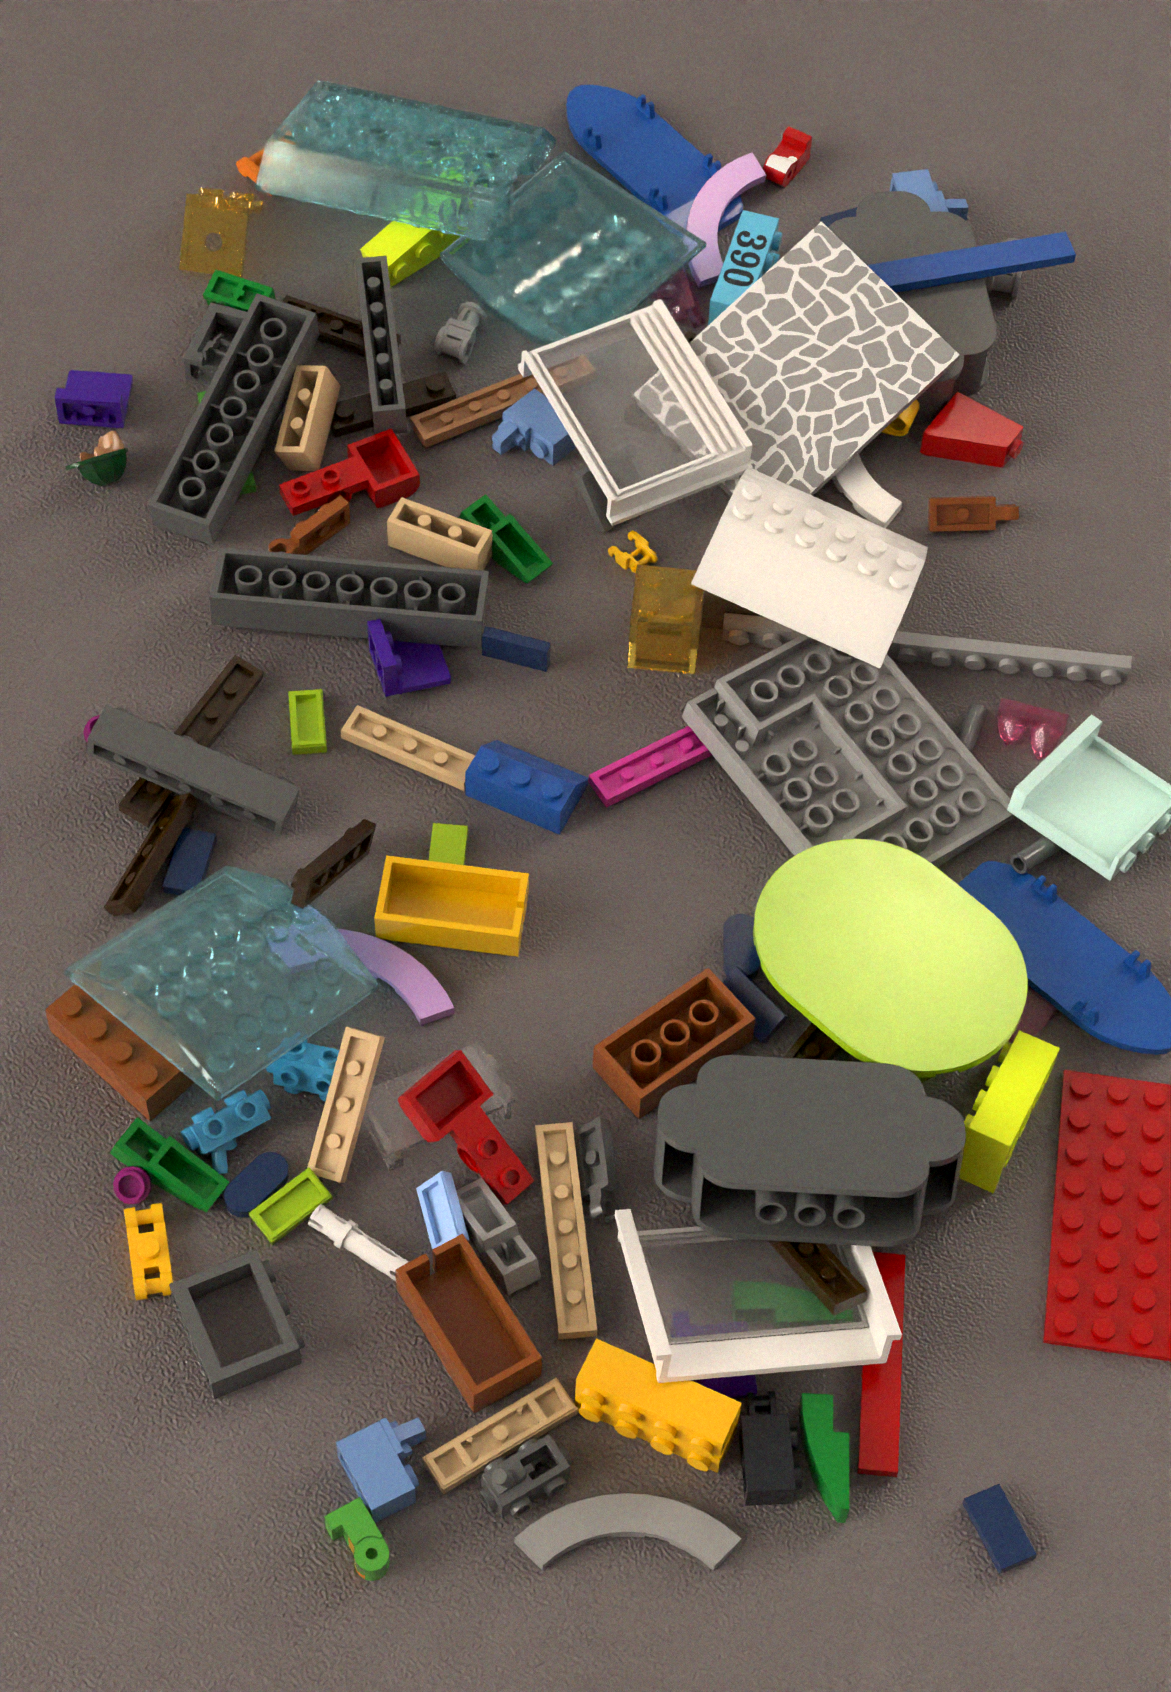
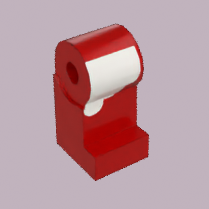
(788, 157)

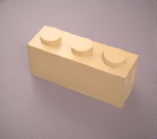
(307, 418)
(438, 536)

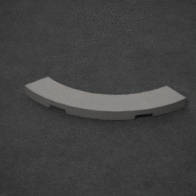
(627, 1517)

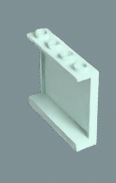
(1094, 801)

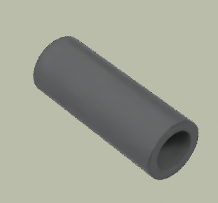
(972, 726)
(1034, 855)

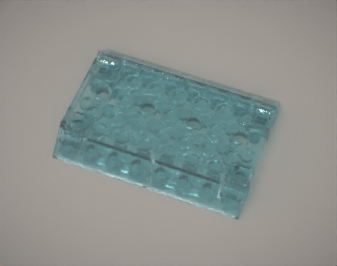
(401, 159)

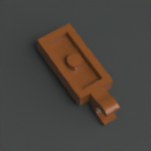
(967, 513)
(315, 530)

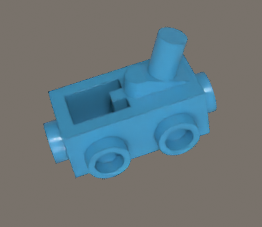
(305, 1069)
(217, 1130)

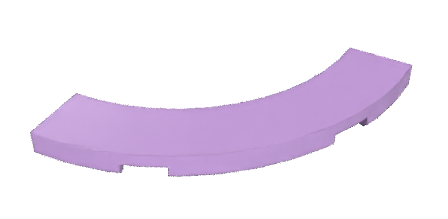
(709, 208)
(404, 973)

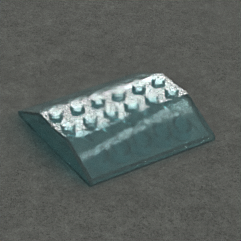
(570, 254)
(226, 977)

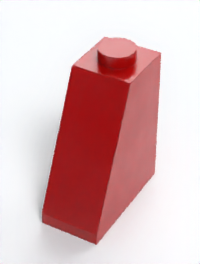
(972, 434)

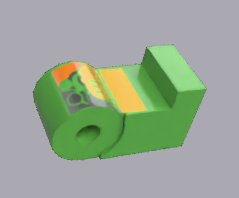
(362, 1537)

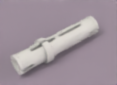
(348, 1236)

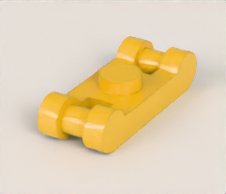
(148, 1251)

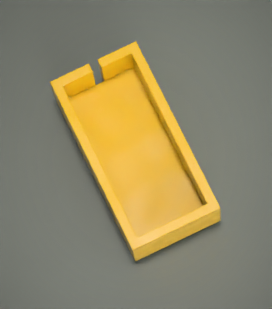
(451, 906)
(668, 1415)

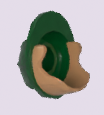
(106, 463)

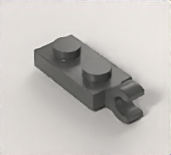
(597, 1167)

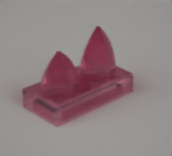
(687, 305)
(1045, 725)

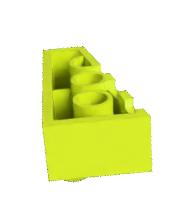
(407, 248)
(1005, 1108)

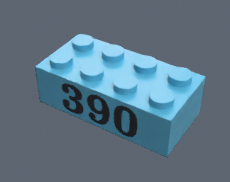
(747, 259)

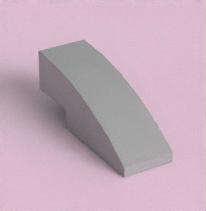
(497, 1237)

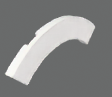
(866, 494)

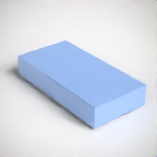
(441, 1209)

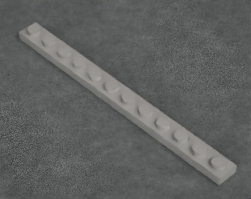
(956, 651)

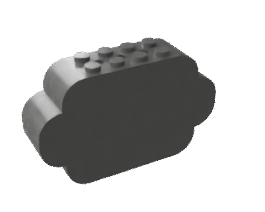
(903, 227)
(808, 1150)

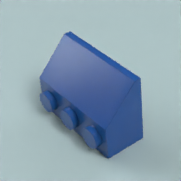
(524, 785)

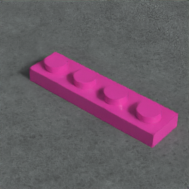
(648, 766)

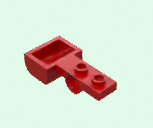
(372, 464)
(450, 1103)

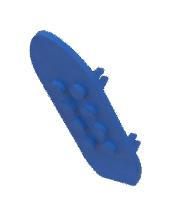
(643, 151)
(1076, 962)

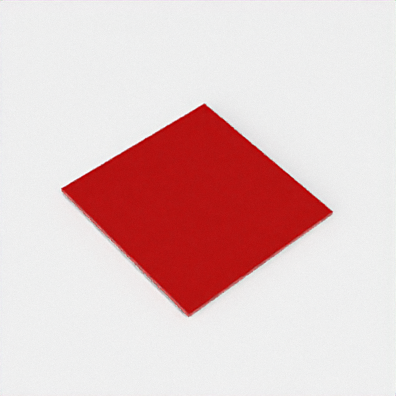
(1111, 1218)

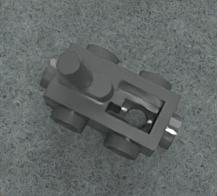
(512, 1482)

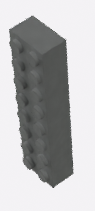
(233, 420)
(344, 594)

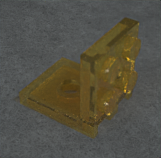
(225, 215)

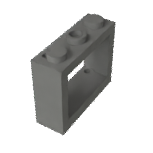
(216, 318)
(253, 1368)

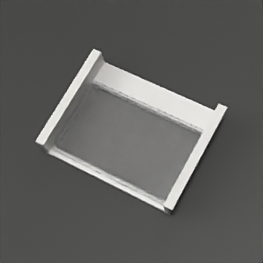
(641, 411)
(742, 1310)

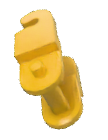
(626, 560)

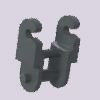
(212, 348)

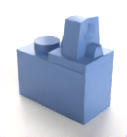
(921, 184)
(535, 426)
(377, 1465)

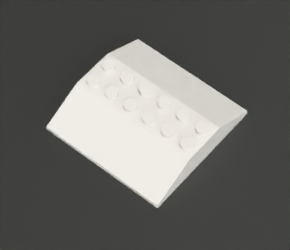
(811, 567)

